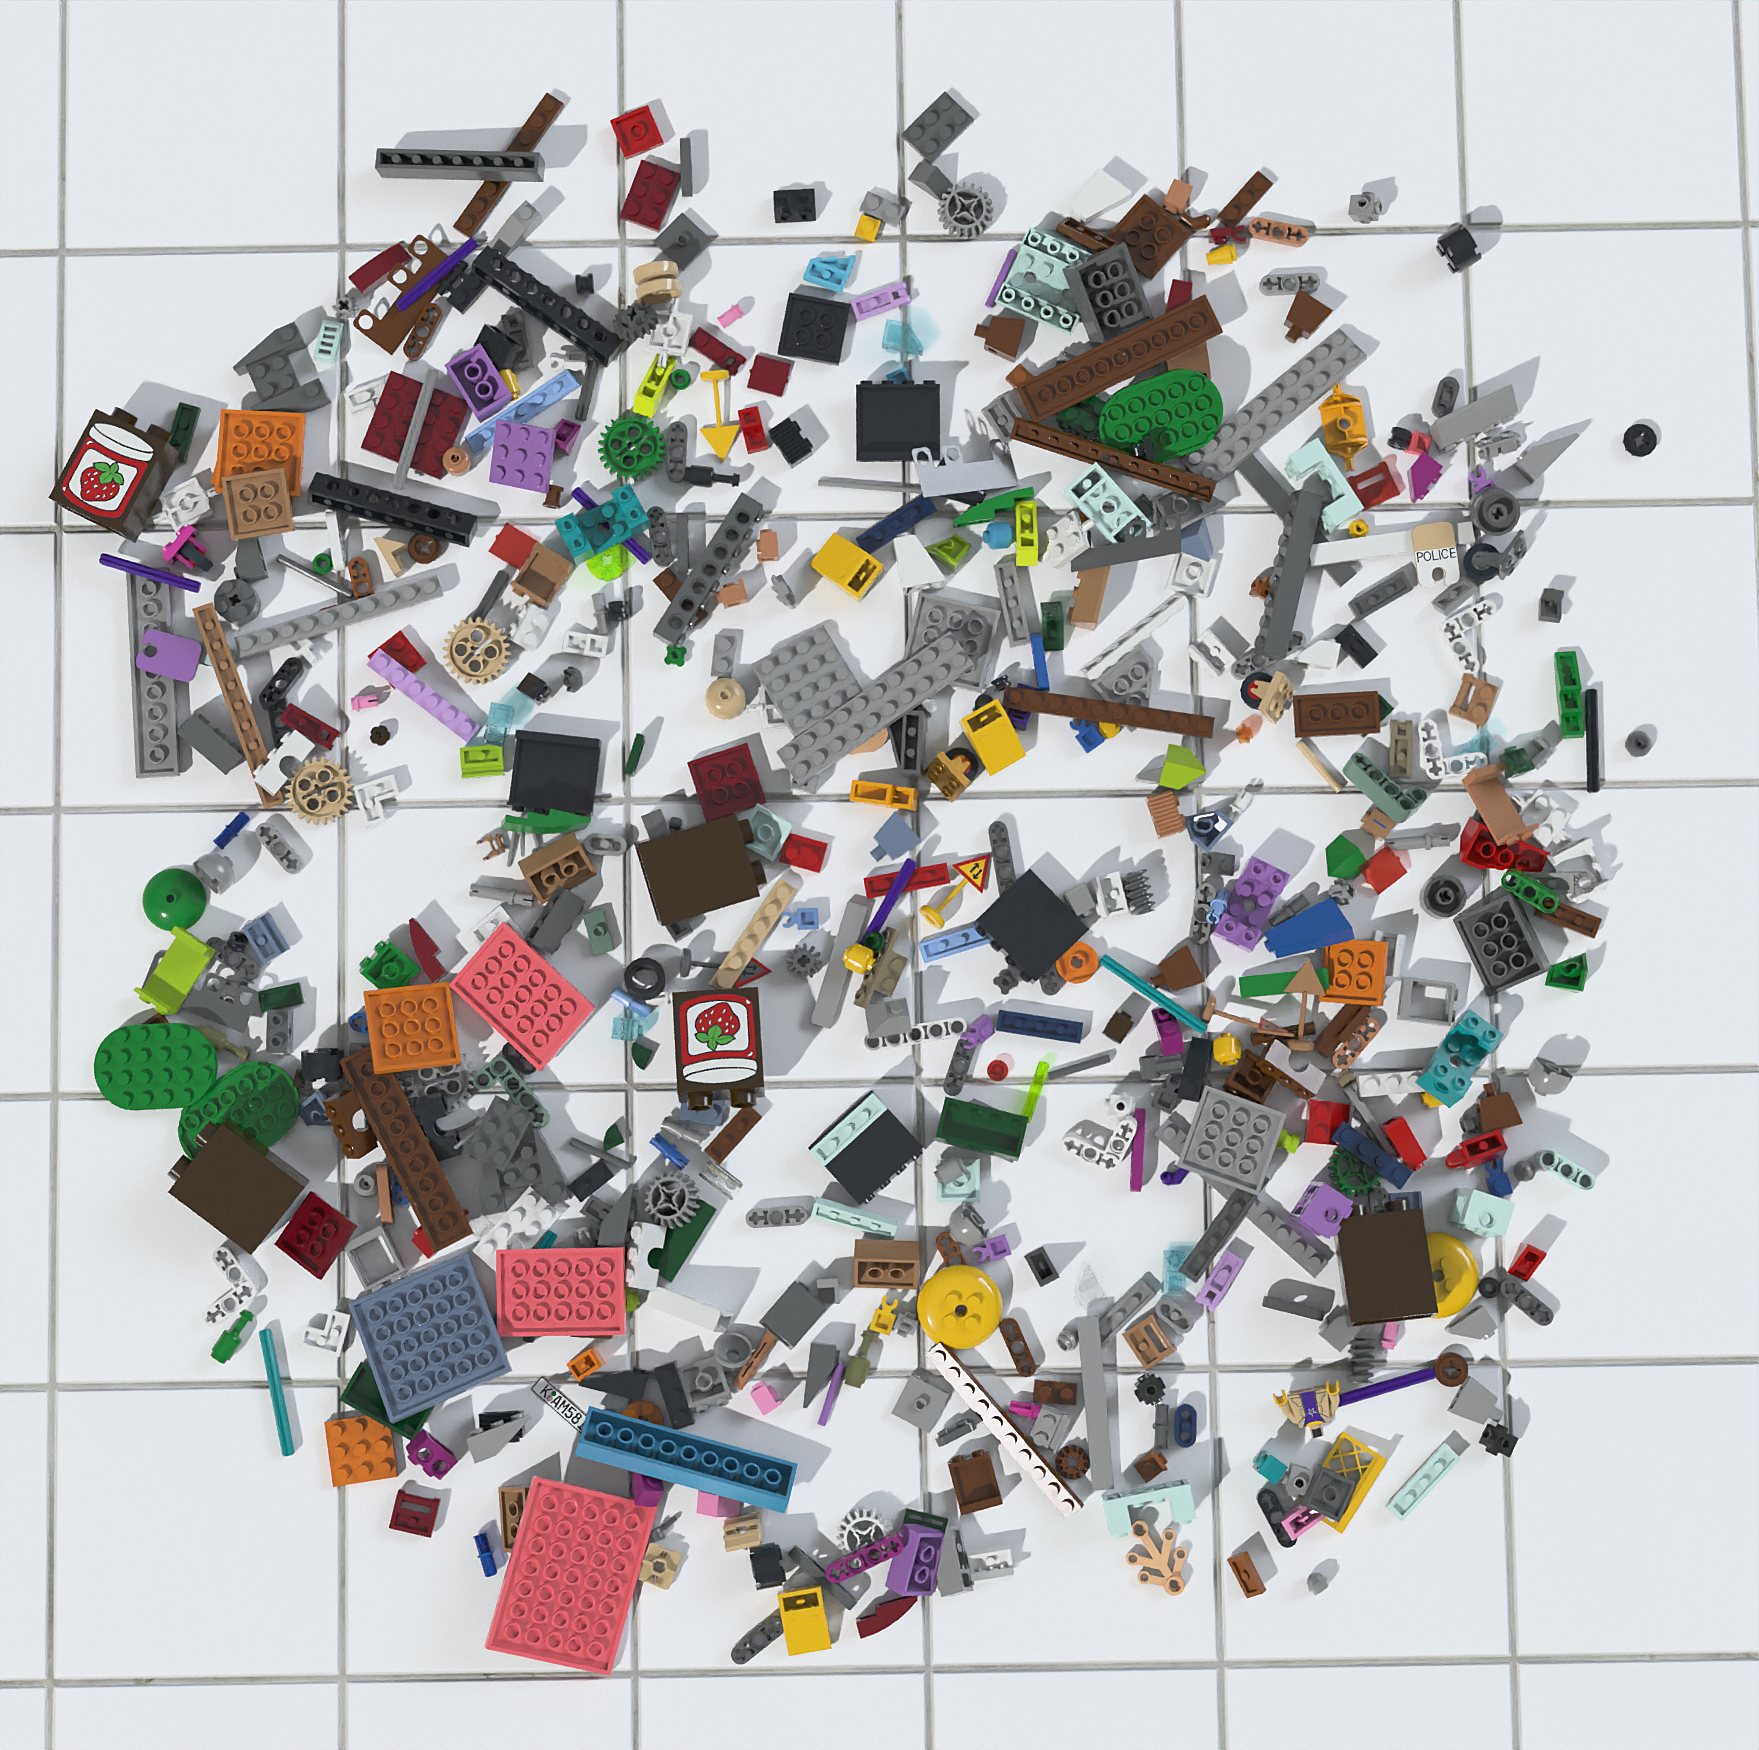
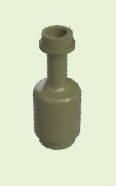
(220, 1042)
(859, 1364)

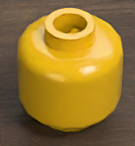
(858, 958)
(1227, 1049)

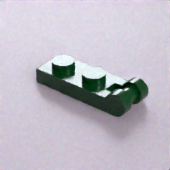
(184, 428)

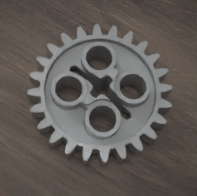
(451, 1098)

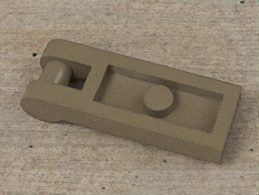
(1400, 749)

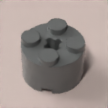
(231, 591)
(1432, 903)

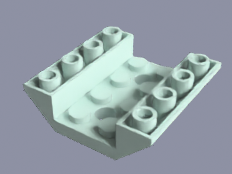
(1043, 298)

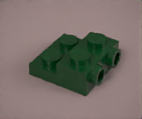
(1082, 418)

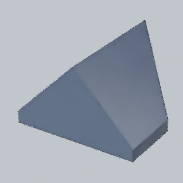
(1196, 541)
(1207, 828)
(313, 1110)

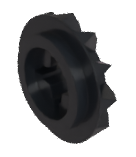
(1648, 437)

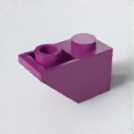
(1421, 475)
(1168, 1032)
(646, 1490)

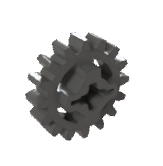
(635, 321)

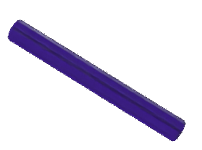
(435, 275)
(638, 551)
(150, 573)
(891, 897)
(1386, 1386)

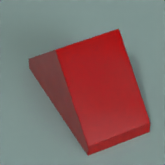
(1526, 1261)

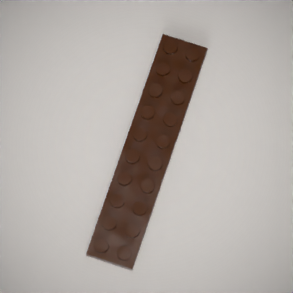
(1119, 359)
(408, 1151)

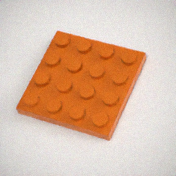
(261, 442)
(411, 1027)

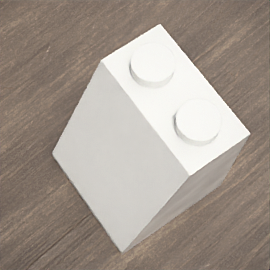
(915, 566)

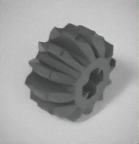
(798, 956)

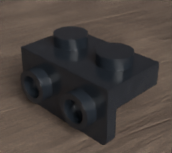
(794, 205)

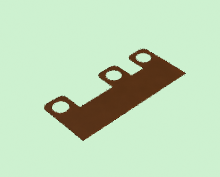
(396, 324)

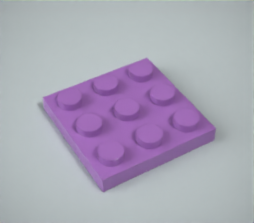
(522, 456)

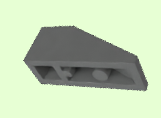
(250, 561)
(820, 1364)

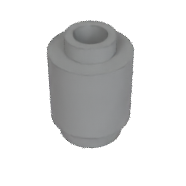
(949, 1170)

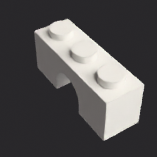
(293, 746)
(1387, 1084)
(637, 1270)

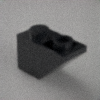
(534, 689)

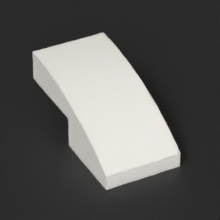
(584, 644)

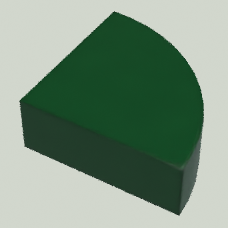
(640, 1055)
(612, 1137)

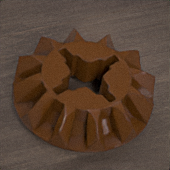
(423, 557)
(1457, 1376)
(1074, 1452)

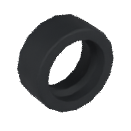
(647, 993)

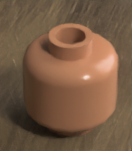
(453, 465)

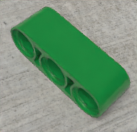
(1537, 899)

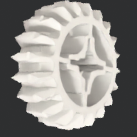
(876, 1521)

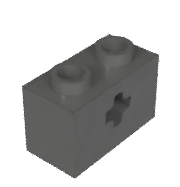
(279, 1031)

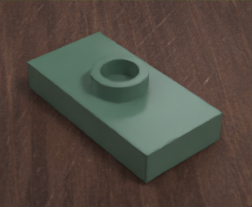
(598, 932)

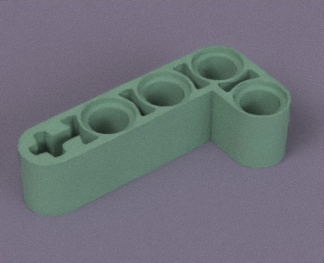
(1382, 790)
(517, 1094)

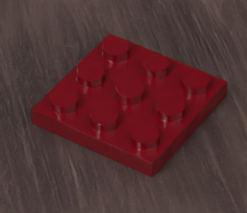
(726, 782)
(316, 1235)

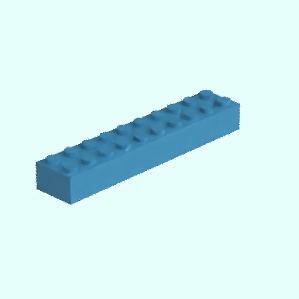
(686, 1459)

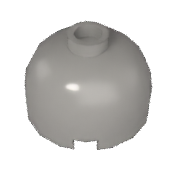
(216, 871)
(1548, 1077)
(967, 1226)

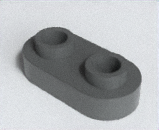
(1445, 398)
(963, 1427)

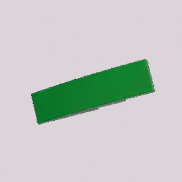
(986, 510)
(1568, 694)
(551, 823)
(1275, 983)

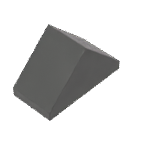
(930, 180)
(1041, 1267)

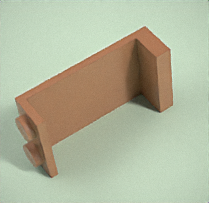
(1496, 805)

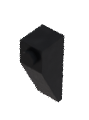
(1195, 1070)
(623, 1383)

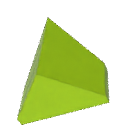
(949, 551)
(1180, 767)

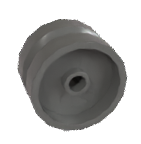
(1498, 500)

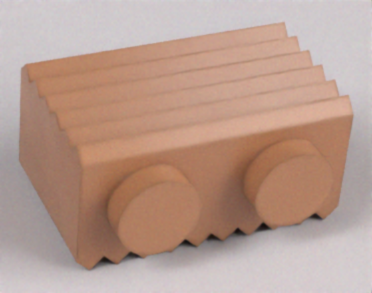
(1165, 814)

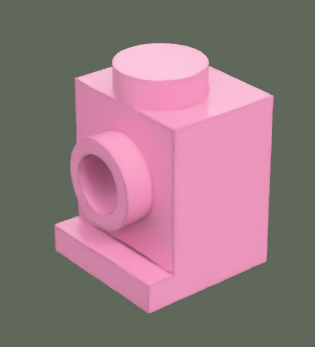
(765, 1397)

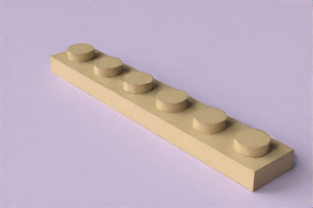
(753, 935)

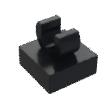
(1145, 447)

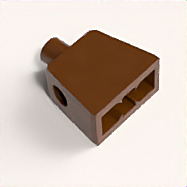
(1305, 316)
(1002, 336)
(1178, 971)
(1496, 1110)

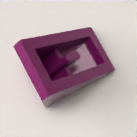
(566, 436)

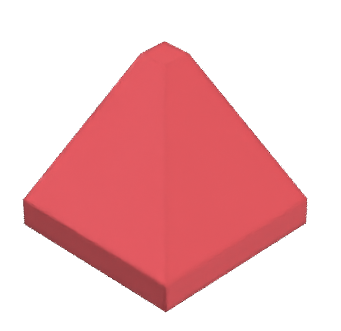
(1418, 443)

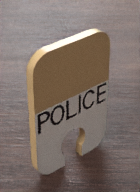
(1433, 548)

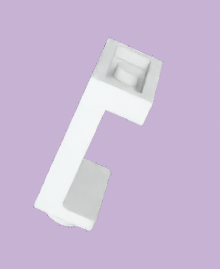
(1579, 857)

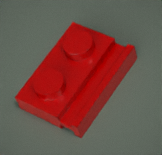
(803, 853)

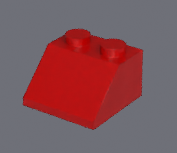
(1323, 1120)

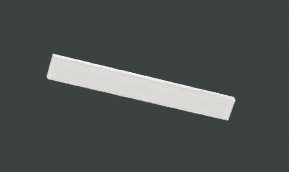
(1377, 546)

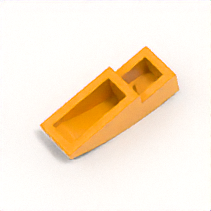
(884, 795)

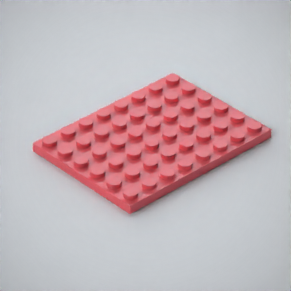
(570, 1576)

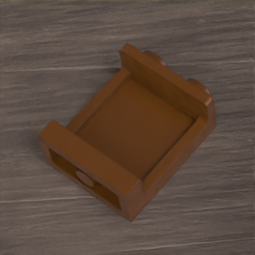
(974, 1482)

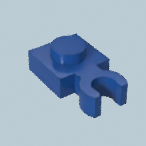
(1088, 736)
(1498, 1183)

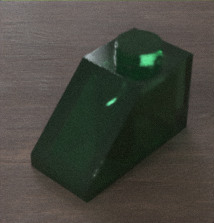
(1052, 625)
(1516, 762)

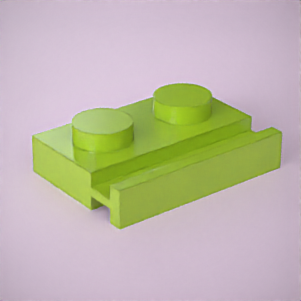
(481, 761)

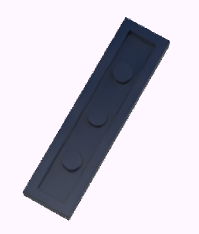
(896, 524)
(1039, 1026)
(1371, 1155)

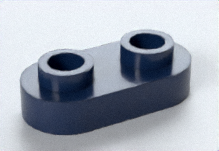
(1185, 1425)

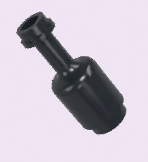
(705, 477)

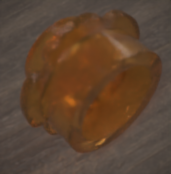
(1244, 734)

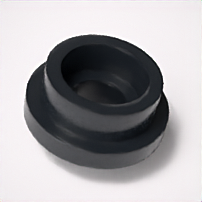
(1495, 1287)

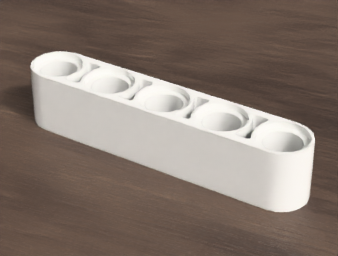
(926, 1036)

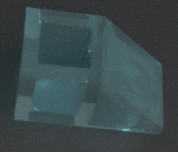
(901, 338)
(498, 724)
(1172, 1280)

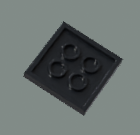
(814, 329)

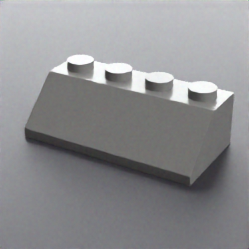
(1474, 419)

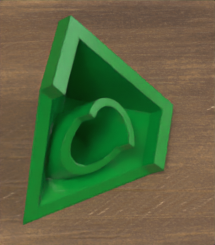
(1343, 859)
(1569, 974)

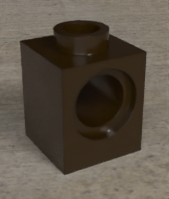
(1118, 1026)

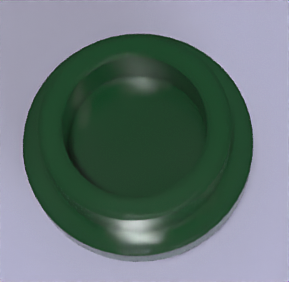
(874, 941)

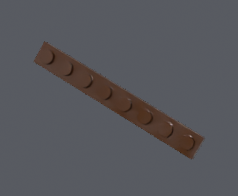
(525, 141)

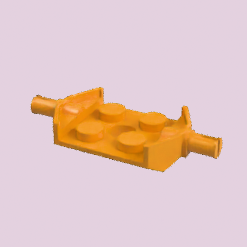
(1339, 441)

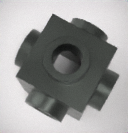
(1146, 1381)
(1498, 1440)

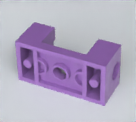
(1261, 885)
(1312, 1207)

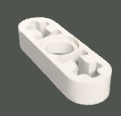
(336, 541)

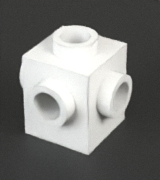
(1111, 1103)

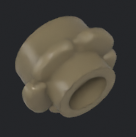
(1345, 1077)

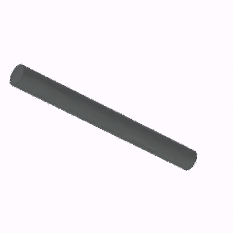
(315, 576)

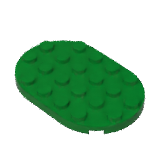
(1174, 407)
(155, 1066)
(253, 1096)

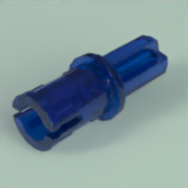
(231, 830)
(485, 1554)

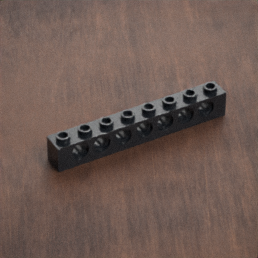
(534, 304)
(392, 509)

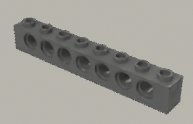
(743, 506)

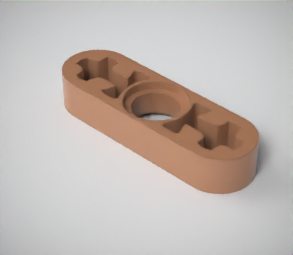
(1264, 223)
(1349, 1059)
(385, 1193)

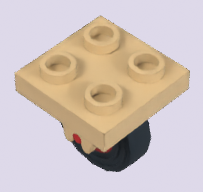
(1267, 693)

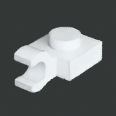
(571, 360)
(302, 648)

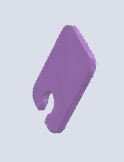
(174, 658)

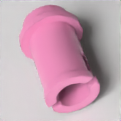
(730, 315)
(363, 702)
(1390, 1336)

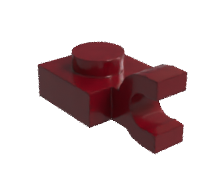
(1221, 235)

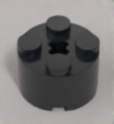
(1458, 248)
(322, 1064)
(766, 1566)

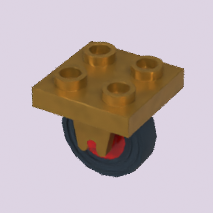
(952, 771)

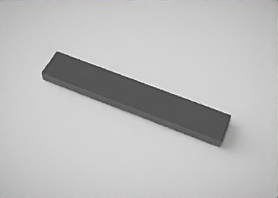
(1218, 1233)

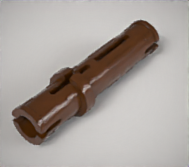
(1259, 1038)

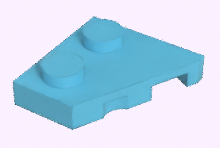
(829, 272)

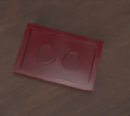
(650, 196)

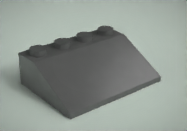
(1108, 294)
(1502, 944)

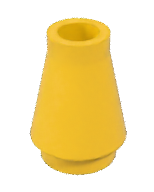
(1222, 255)

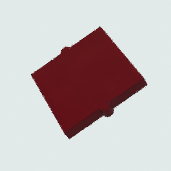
(768, 375)

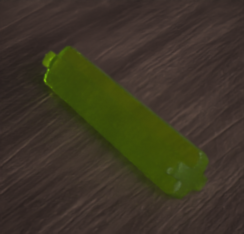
(1035, 1090)

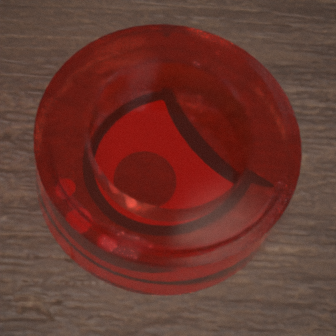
(997, 1070)

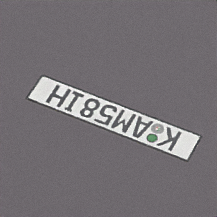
(559, 1403)

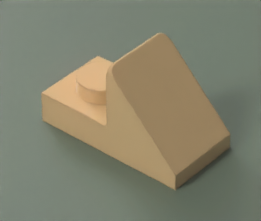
(389, 550)

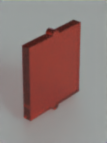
(512, 546)
(1382, 869)

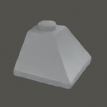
(888, 1018)

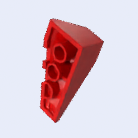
(1482, 851)

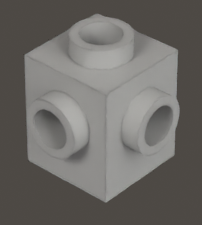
(1365, 207)
(1294, 1473)

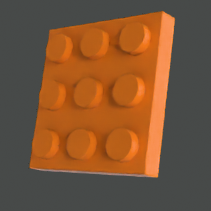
(1356, 972)
(360, 1450)

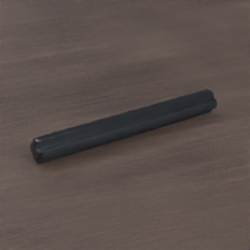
(1592, 740)

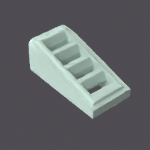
(332, 357)

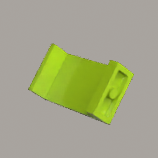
(176, 972)

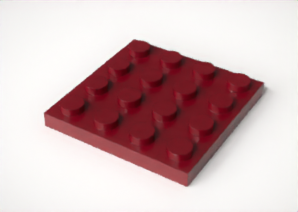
(393, 418)

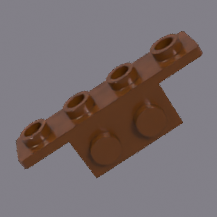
(1341, 1028)

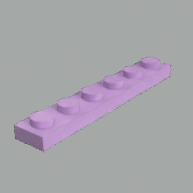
(423, 695)

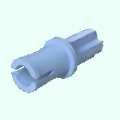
(1218, 906)
(630, 1002)

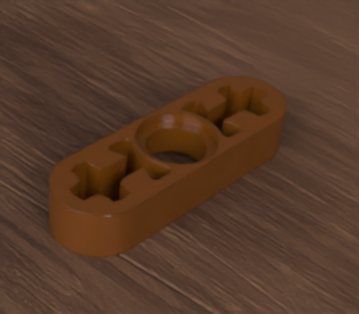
(410, 343)
(1005, 1334)

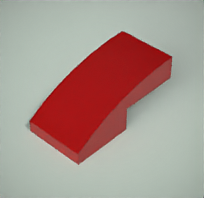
(752, 429)

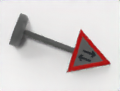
(752, 971)

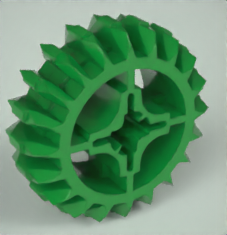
(1367, 1183)

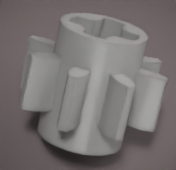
(344, 301)
(1341, 891)
(586, 1237)
(906, 1324)

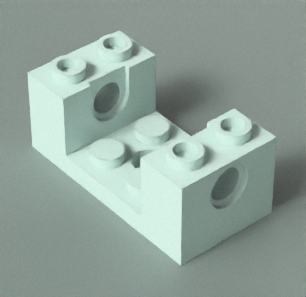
(1316, 457)
(1092, 491)
(1480, 1212)
(1178, 1496)

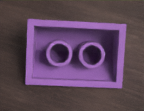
(479, 382)
(917, 1565)

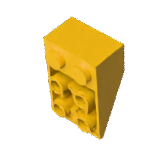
(847, 566)
(992, 737)
(804, 1619)

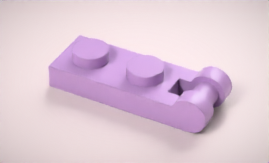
(880, 301)
(1219, 1279)

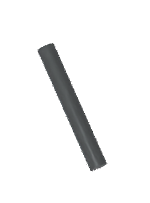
(1078, 1067)
(600, 1153)

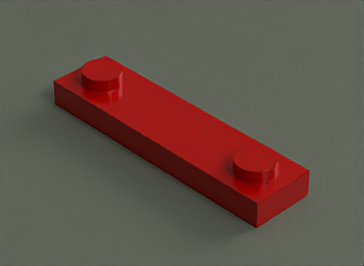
(921, 878)

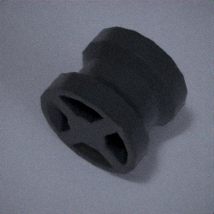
(584, 284)
(1399, 438)
(618, 610)

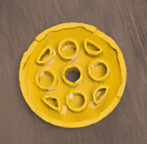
(1458, 1271)
(955, 1287)

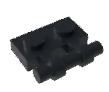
(466, 292)

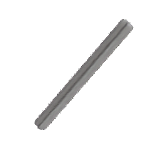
(415, 429)

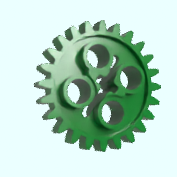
(643, 462)

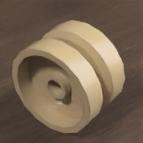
(657, 282)

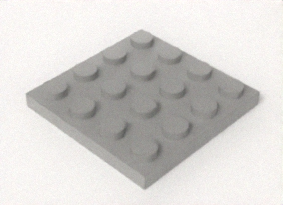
(969, 623)
(807, 680)
(1231, 1140)

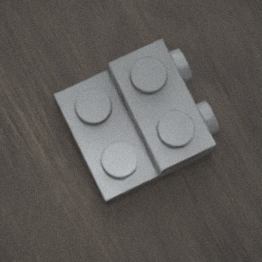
(705, 1385)

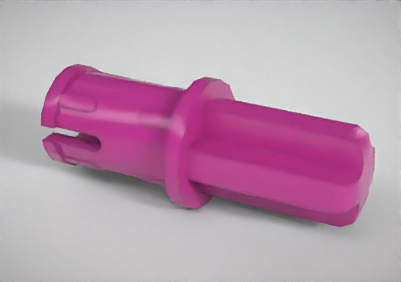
(1024, 1409)

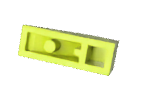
(653, 387)
(1026, 533)

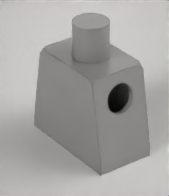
(1475, 1402)

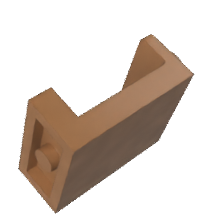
(542, 576)

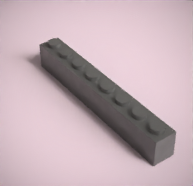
(460, 165)
(1288, 574)

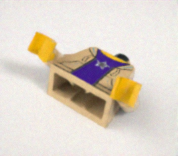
(1310, 1406)

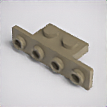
(885, 972)

